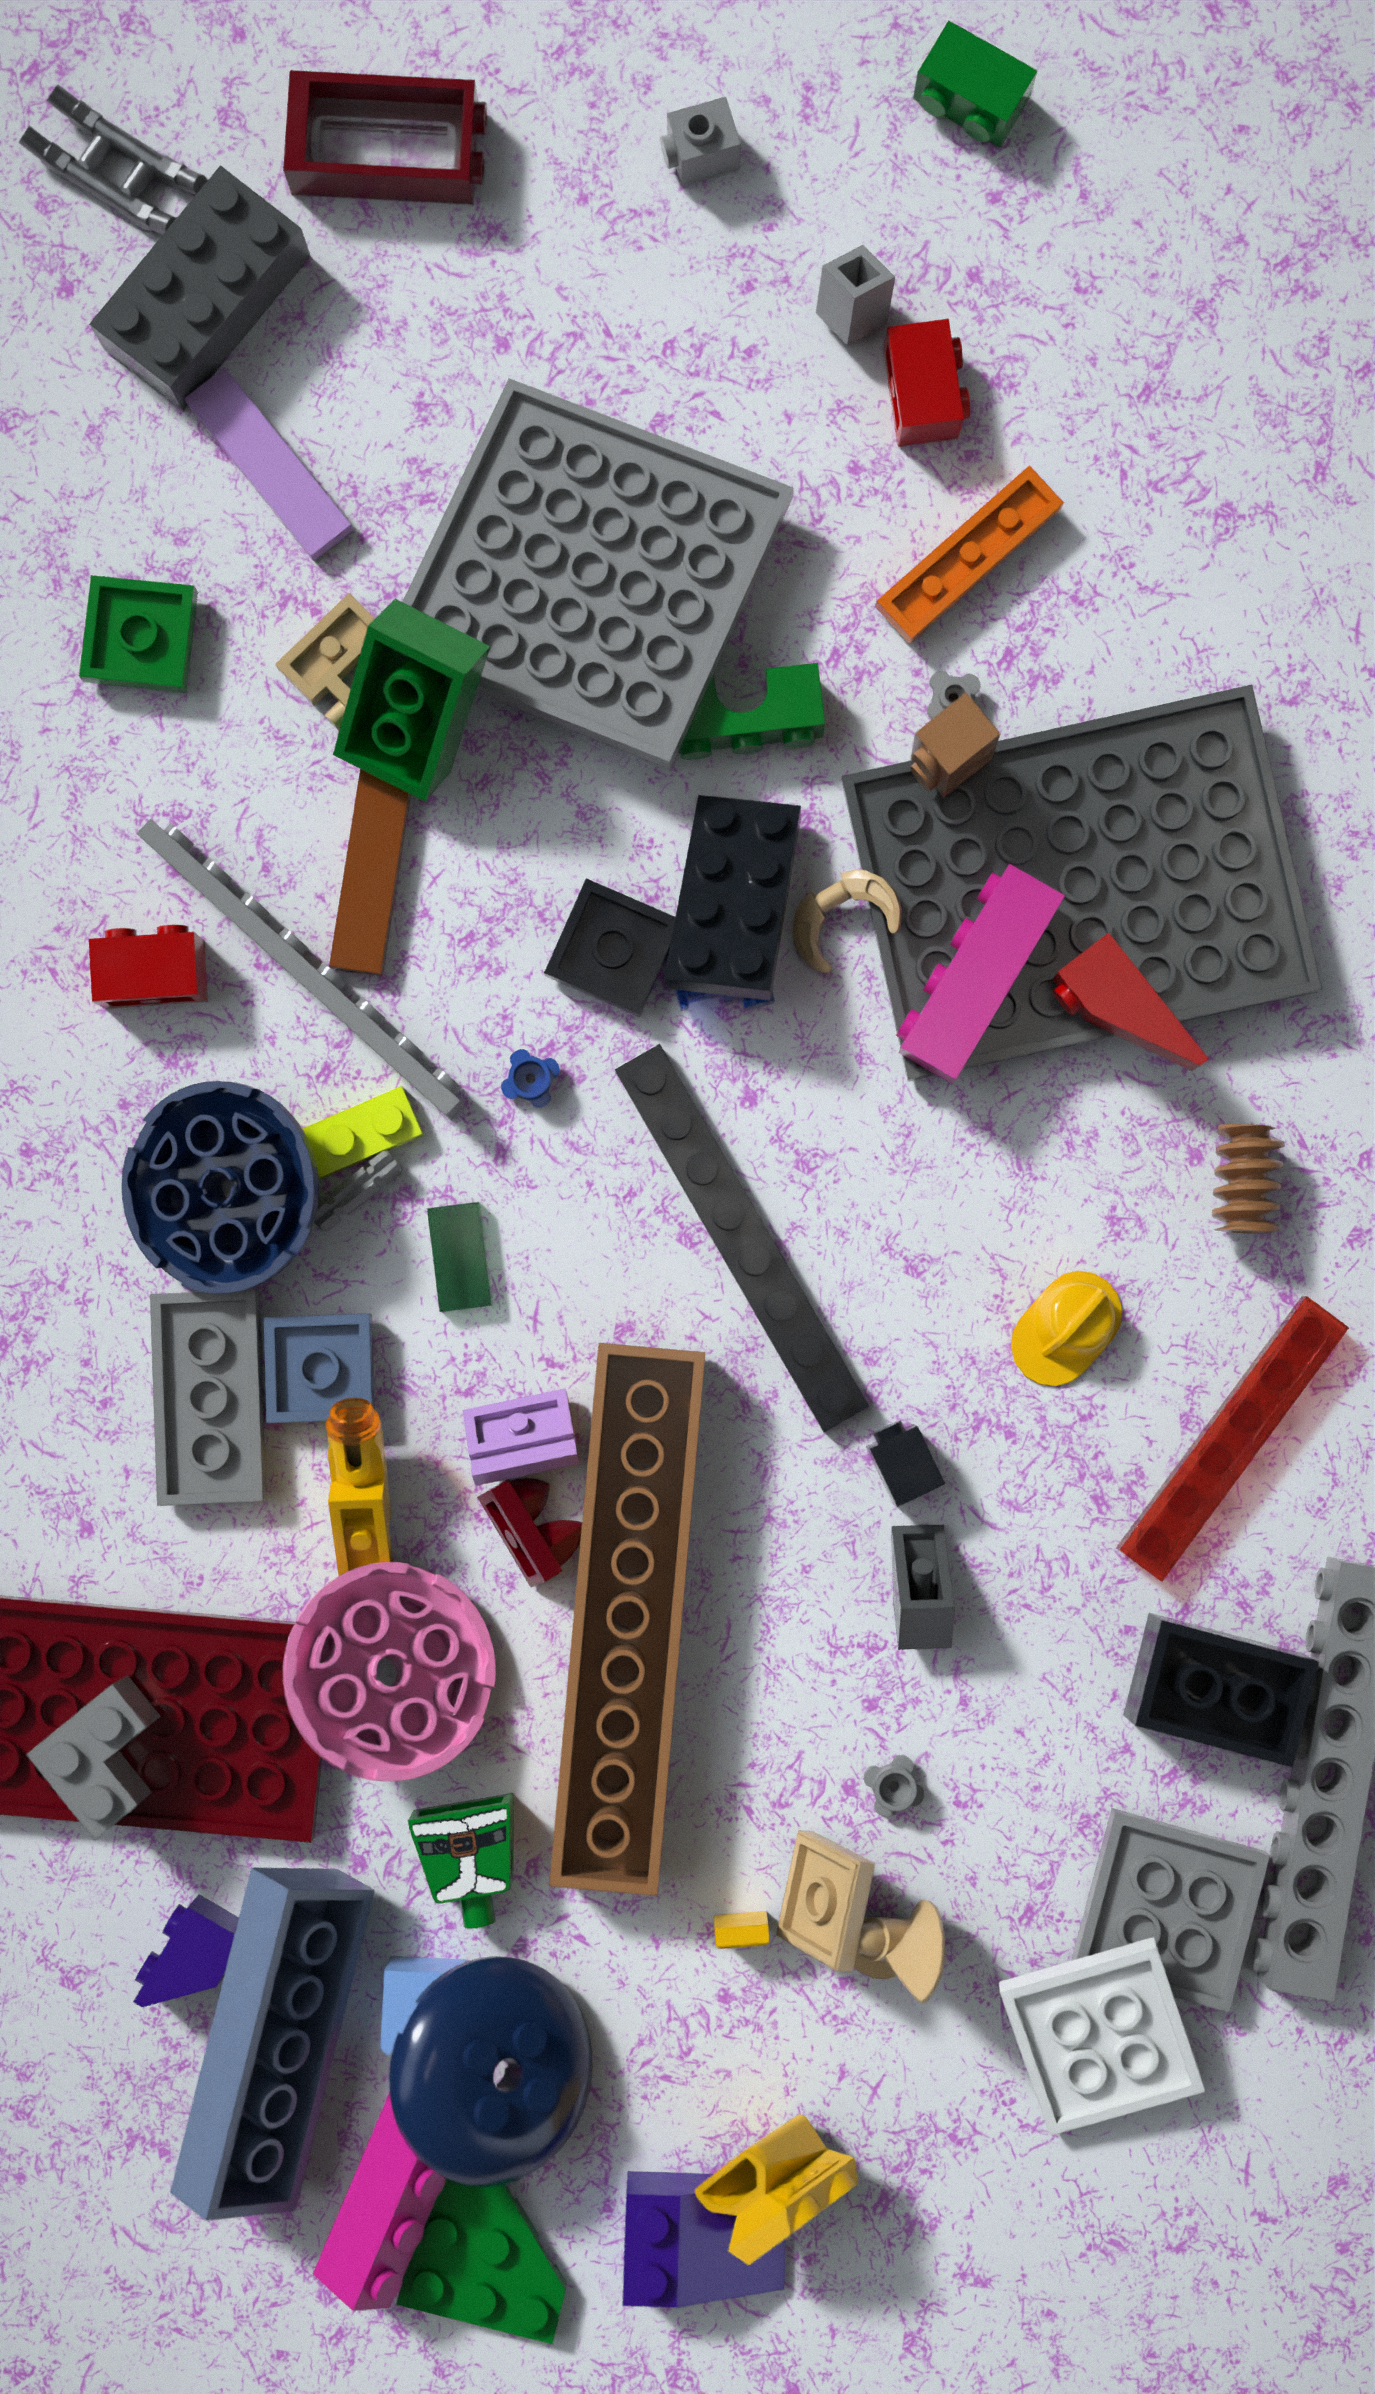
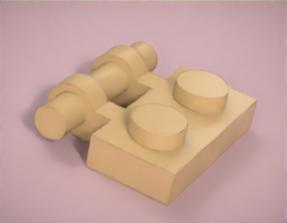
(328, 655)

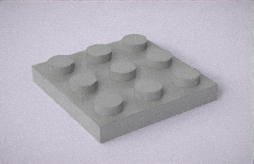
(1185, 1893)

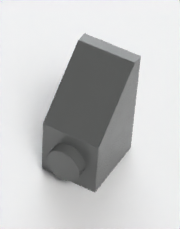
(922, 1587)

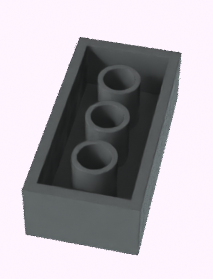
(201, 287)

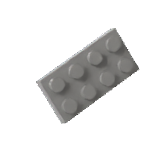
(207, 1398)

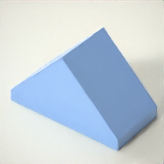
(403, 1983)

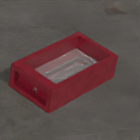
(383, 137)

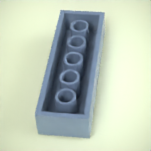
(272, 2042)

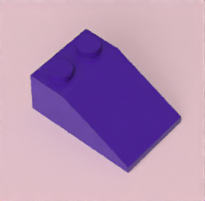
(680, 2248)

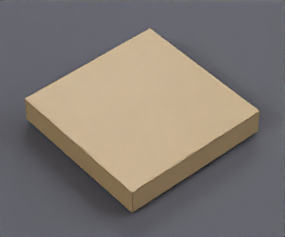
(825, 1900)

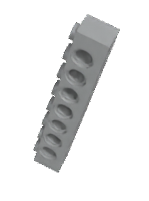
(1314, 1964)

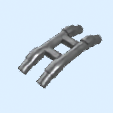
(104, 139)

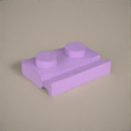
(520, 1437)

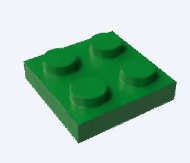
(138, 633)

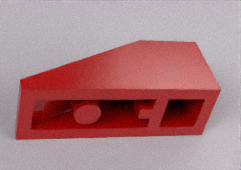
(1117, 998)

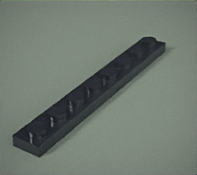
(741, 1238)

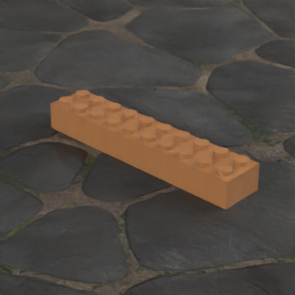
(627, 1619)

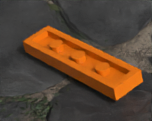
(969, 554)

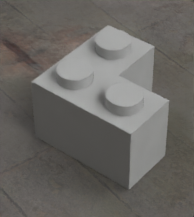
(85, 1758)

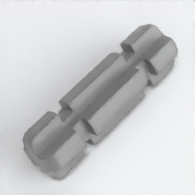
(356, 1190)

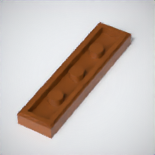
(370, 877)

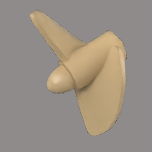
(904, 1948)

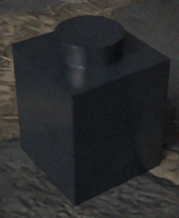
(904, 1462)

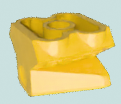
(777, 2186)

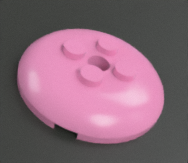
(439, 1659)

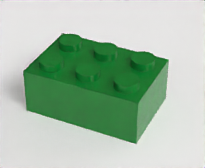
(410, 699)

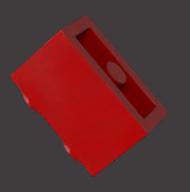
(924, 382)
(148, 968)

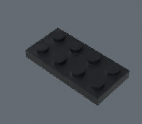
(733, 897)

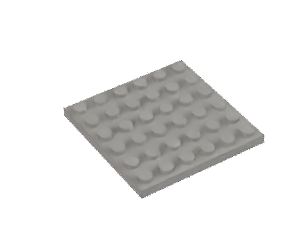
(597, 568)

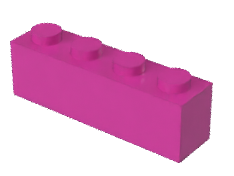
(980, 973)
(379, 2220)

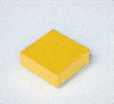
(741, 1930)

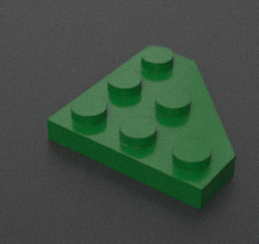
(484, 2265)

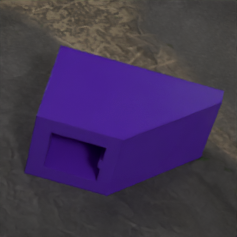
(193, 1955)

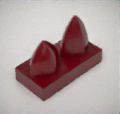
(536, 1549)

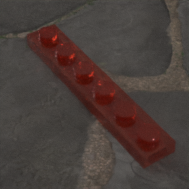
(1232, 1438)

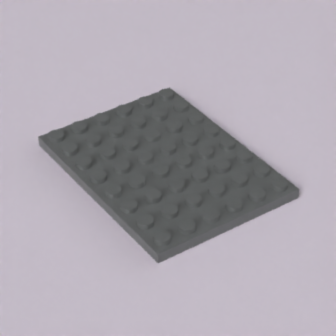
(1148, 828)

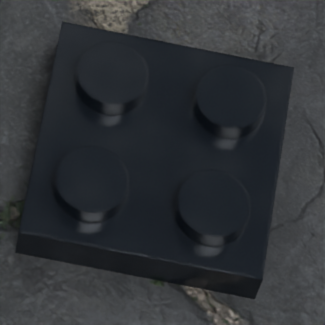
(612, 947)

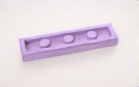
(269, 464)

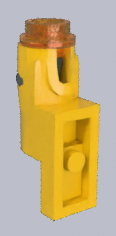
(358, 1486)

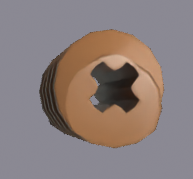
(1247, 1179)

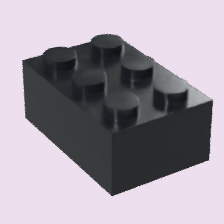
(1220, 1690)

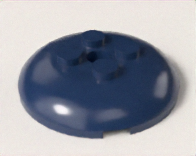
(177, 1195)
(447, 2064)

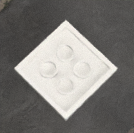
(1101, 2036)

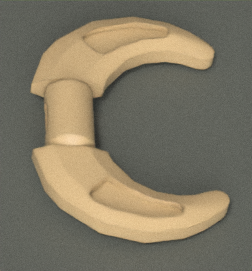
(812, 909)

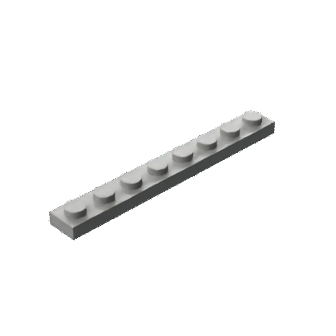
(288, 952)

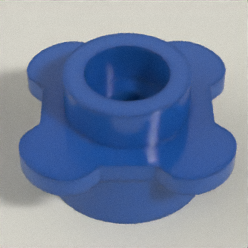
(544, 1073)

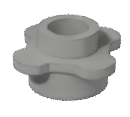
(944, 685)
(890, 1801)

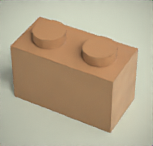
(953, 746)

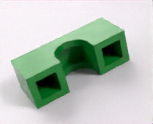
(788, 715)

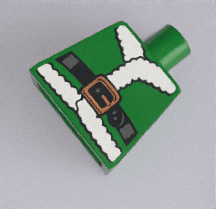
(467, 1853)

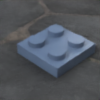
(316, 1364)

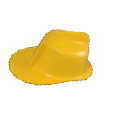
(1066, 1328)

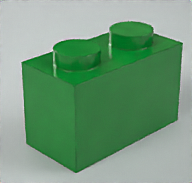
(974, 84)

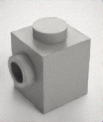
(701, 141)
(855, 294)

